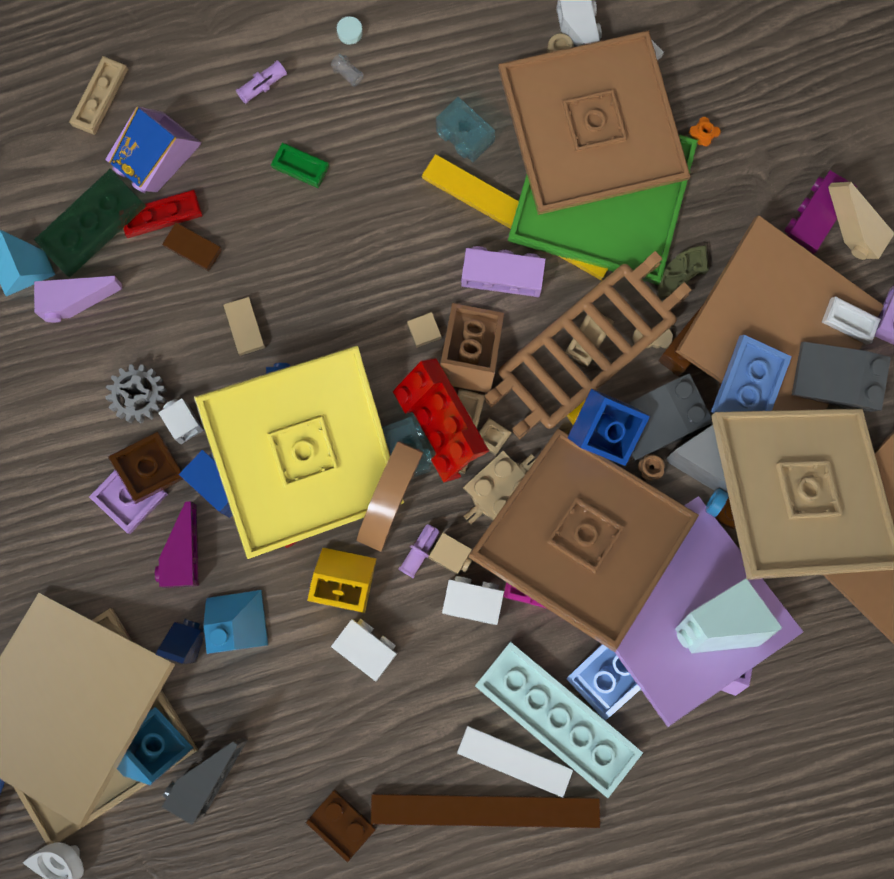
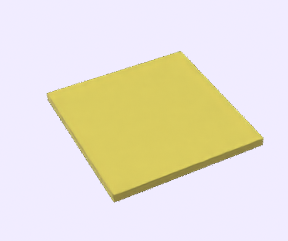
(296, 449)

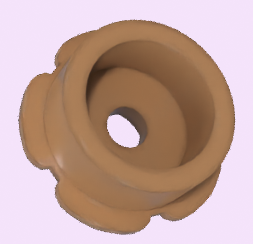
(657, 462)

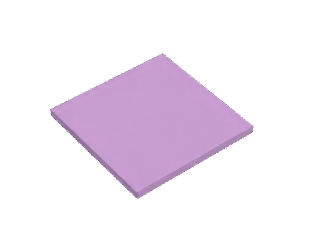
(651, 652)

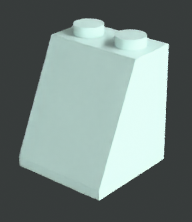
(728, 622)

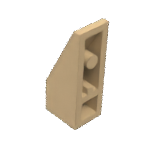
(859, 222)

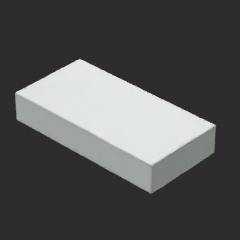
(851, 320)

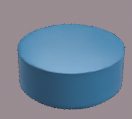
(716, 502)

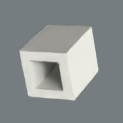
(180, 420)

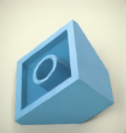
(235, 622)
(153, 749)

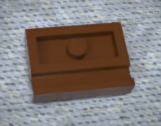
(341, 825)

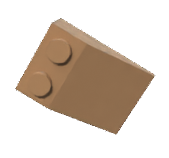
(471, 347)

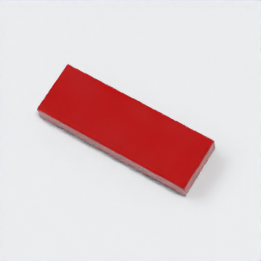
(164, 214)

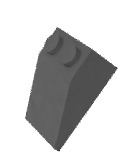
(841, 376)
(674, 414)
(195, 791)

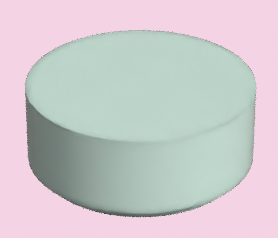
(349, 30)

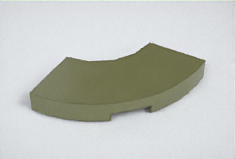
(683, 269)

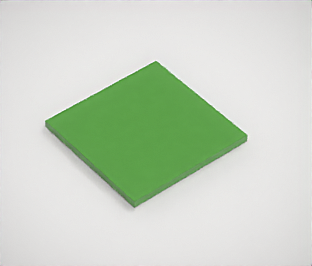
(607, 230)

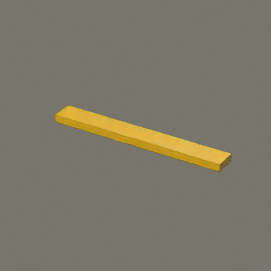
(484, 199)

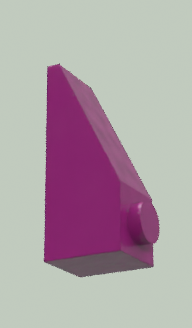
(180, 554)

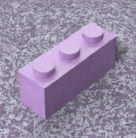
(503, 271)

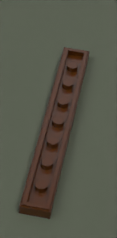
(485, 810)

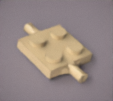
(495, 485)

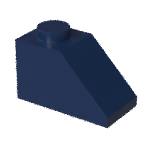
(182, 642)

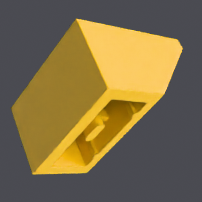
(342, 580)

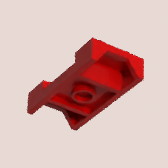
(442, 417)

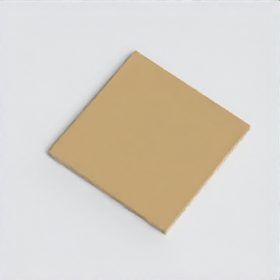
(805, 492)
(71, 706)

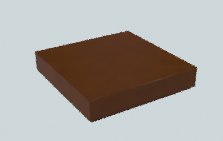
(146, 467)

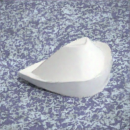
(56, 862)

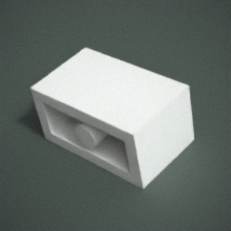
(473, 601)
(364, 649)

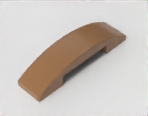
(389, 496)

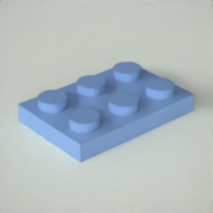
(751, 377)

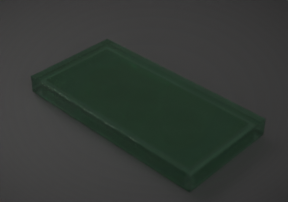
(89, 223)

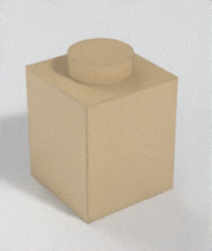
(451, 554)

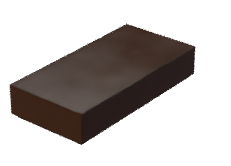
(192, 247)

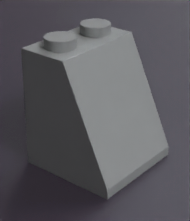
(701, 460)

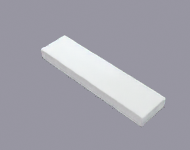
(515, 761)

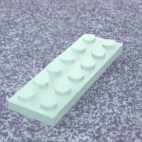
(559, 719)

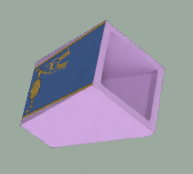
(151, 149)

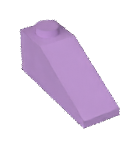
(71, 296)

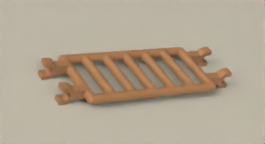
(565, 321)

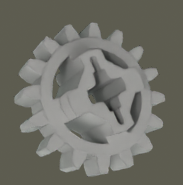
(136, 384)

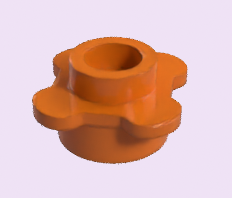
(704, 138)

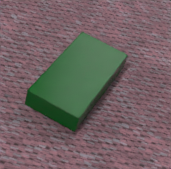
(300, 165)

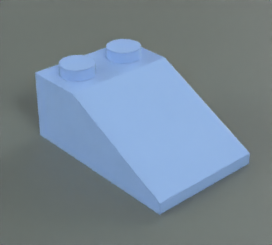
(603, 681)

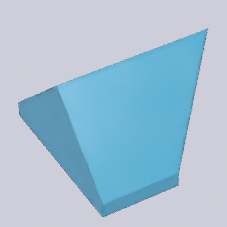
(21, 264)

